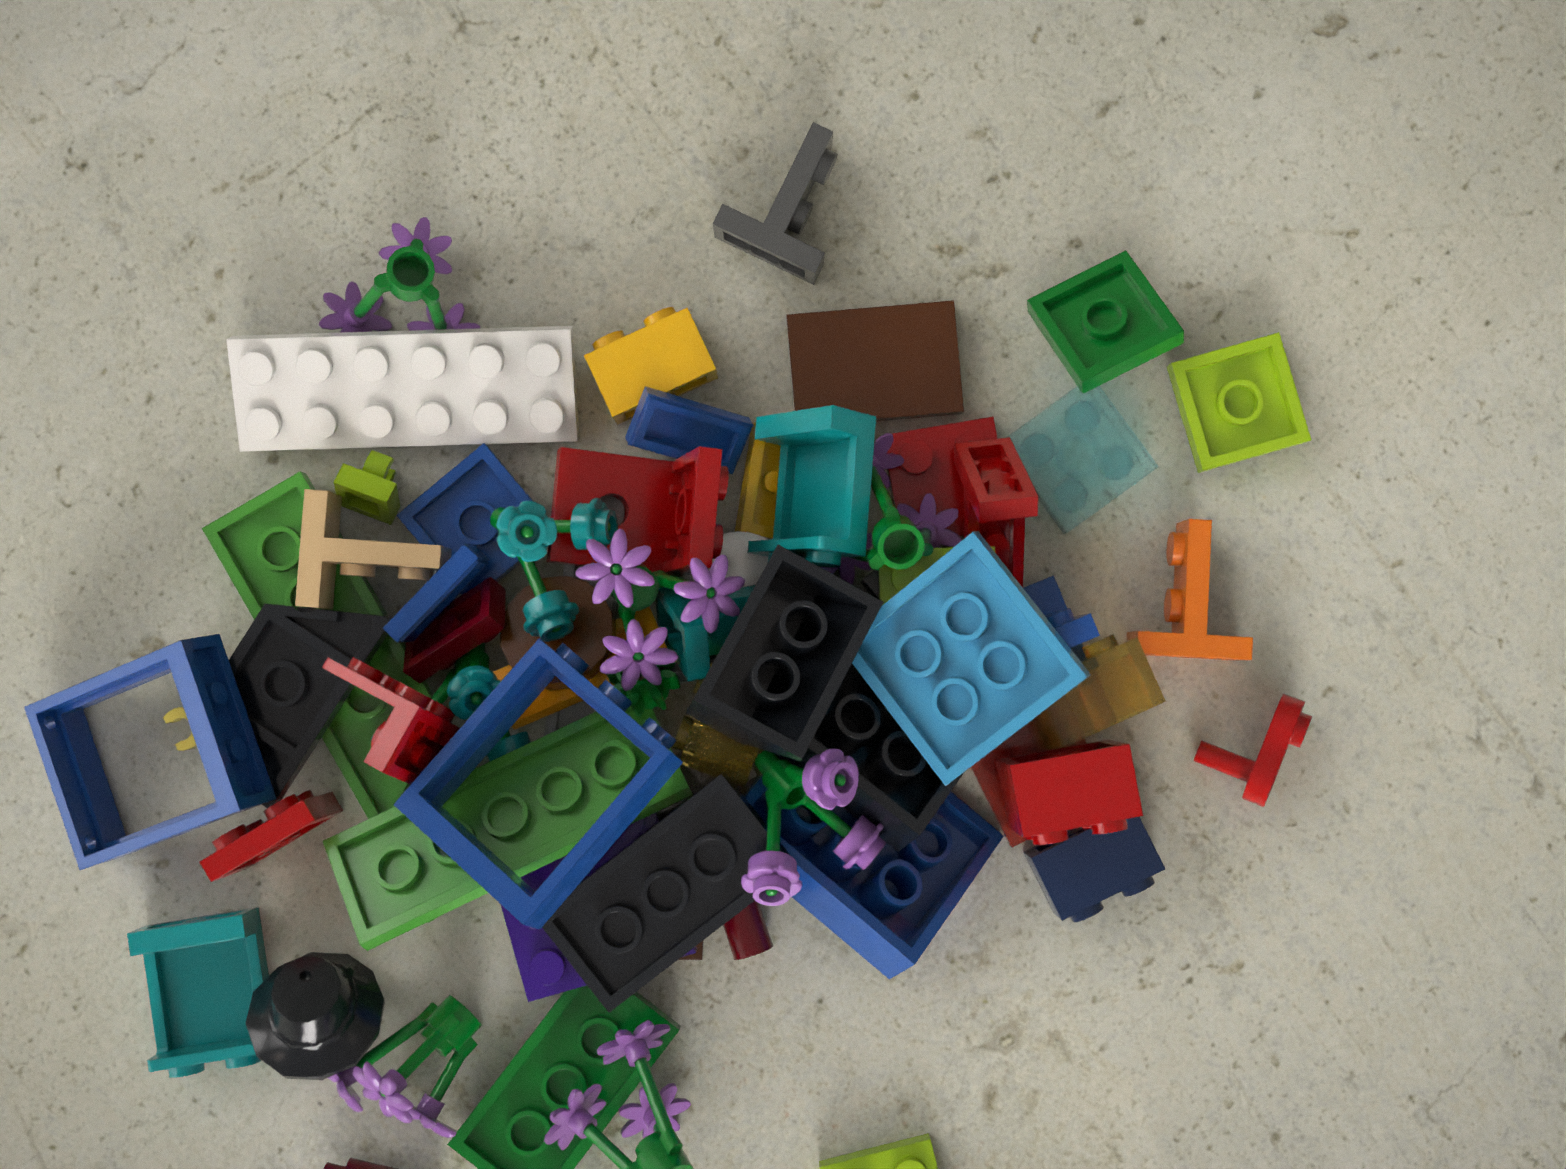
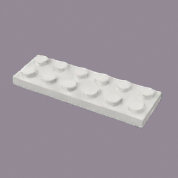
(404, 388)

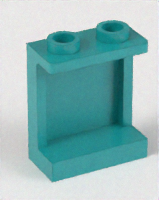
(820, 483)
(202, 988)

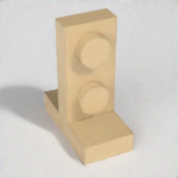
(323, 550)

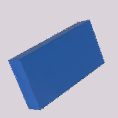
(679, 425)
(437, 594)

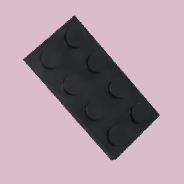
(661, 893)

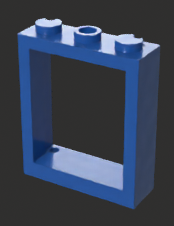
(217, 725)
(482, 731)

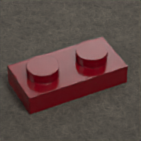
(461, 627)

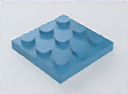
(965, 658)

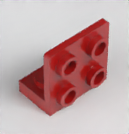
(413, 730)

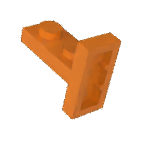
(1188, 602)

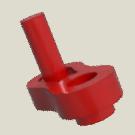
(1286, 728)

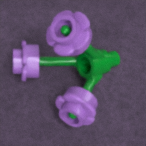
(822, 784)

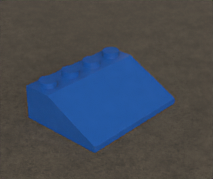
(901, 896)

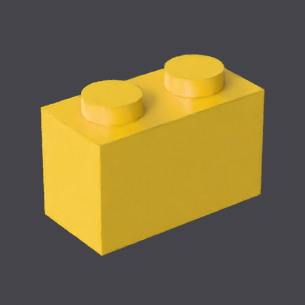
(661, 356)

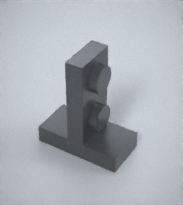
(788, 213)

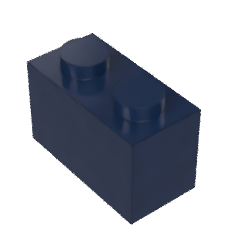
(1093, 868)

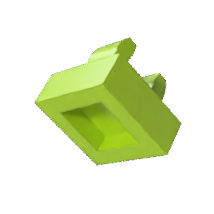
(370, 489)

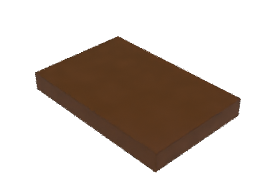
(878, 360)

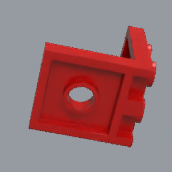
(664, 504)

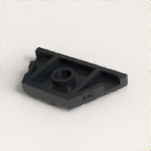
(284, 682)

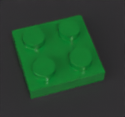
(1105, 321)

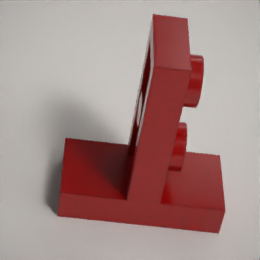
(996, 497)

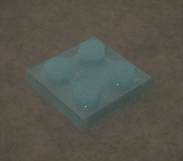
(1080, 456)

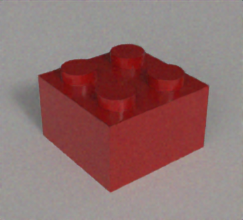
(1069, 789)

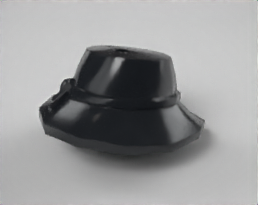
(315, 1015)

